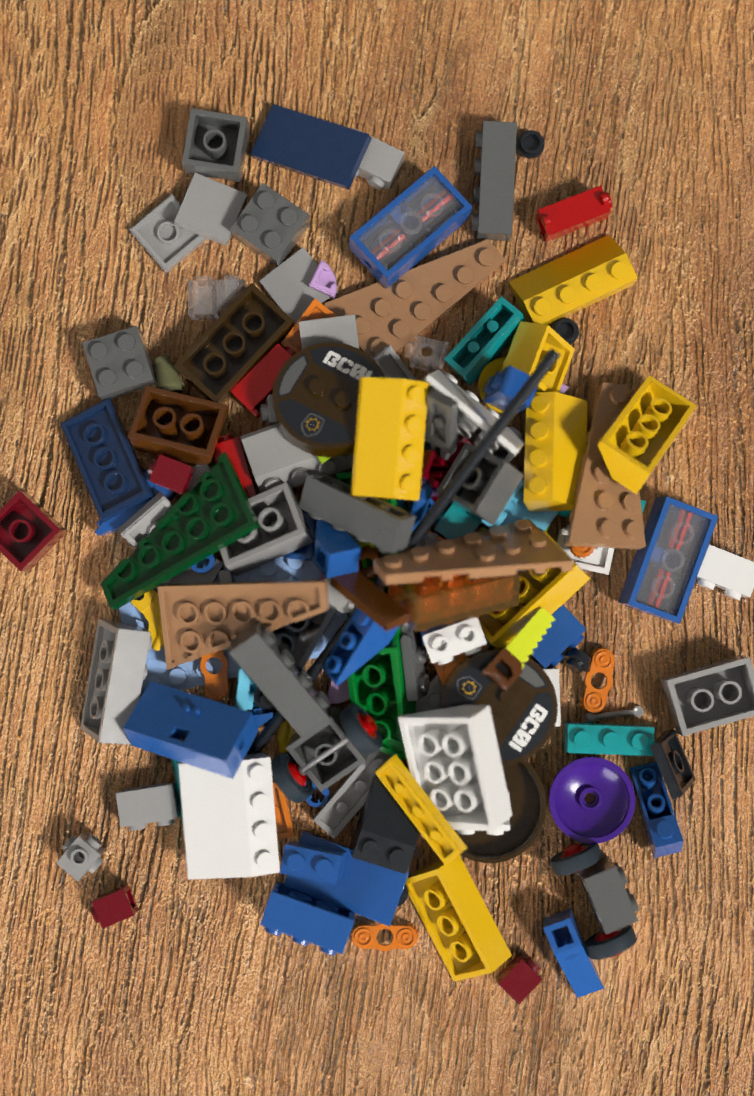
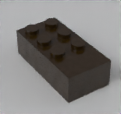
(234, 344)

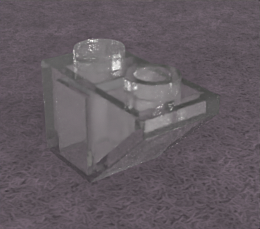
(212, 297)

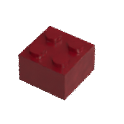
(27, 531)

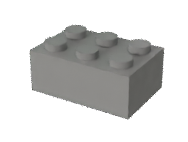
(280, 531)
(710, 695)

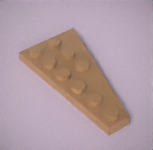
(416, 298)
(604, 509)
(479, 554)
(209, 615)

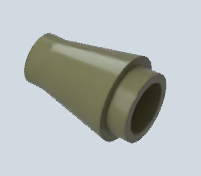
(167, 376)

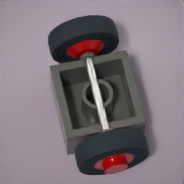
(326, 752)
(606, 893)

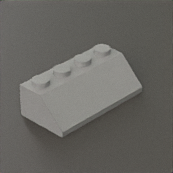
(279, 461)
(114, 679)

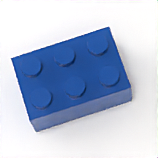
(307, 919)

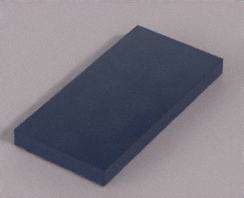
(311, 146)
(106, 460)

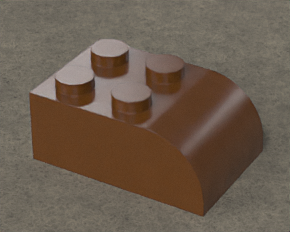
(177, 426)

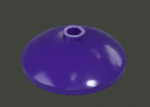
(606, 814)

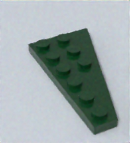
(189, 532)

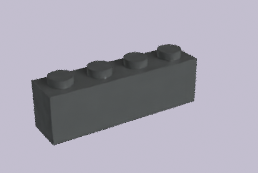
(496, 180)
(362, 516)
(280, 679)

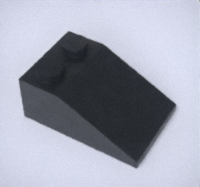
(303, 636)
(384, 831)

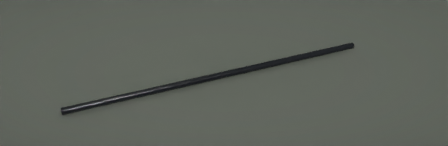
(430, 517)

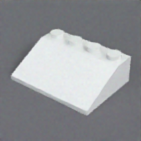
(475, 419)
(458, 764)
(229, 820)

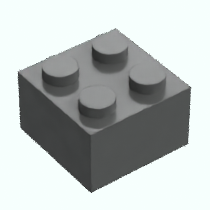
(216, 145)
(270, 225)
(120, 363)
(486, 488)

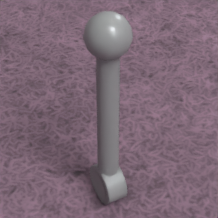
(636, 711)

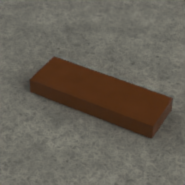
(371, 600)

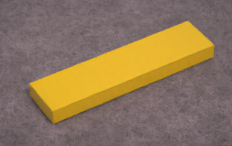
(420, 809)

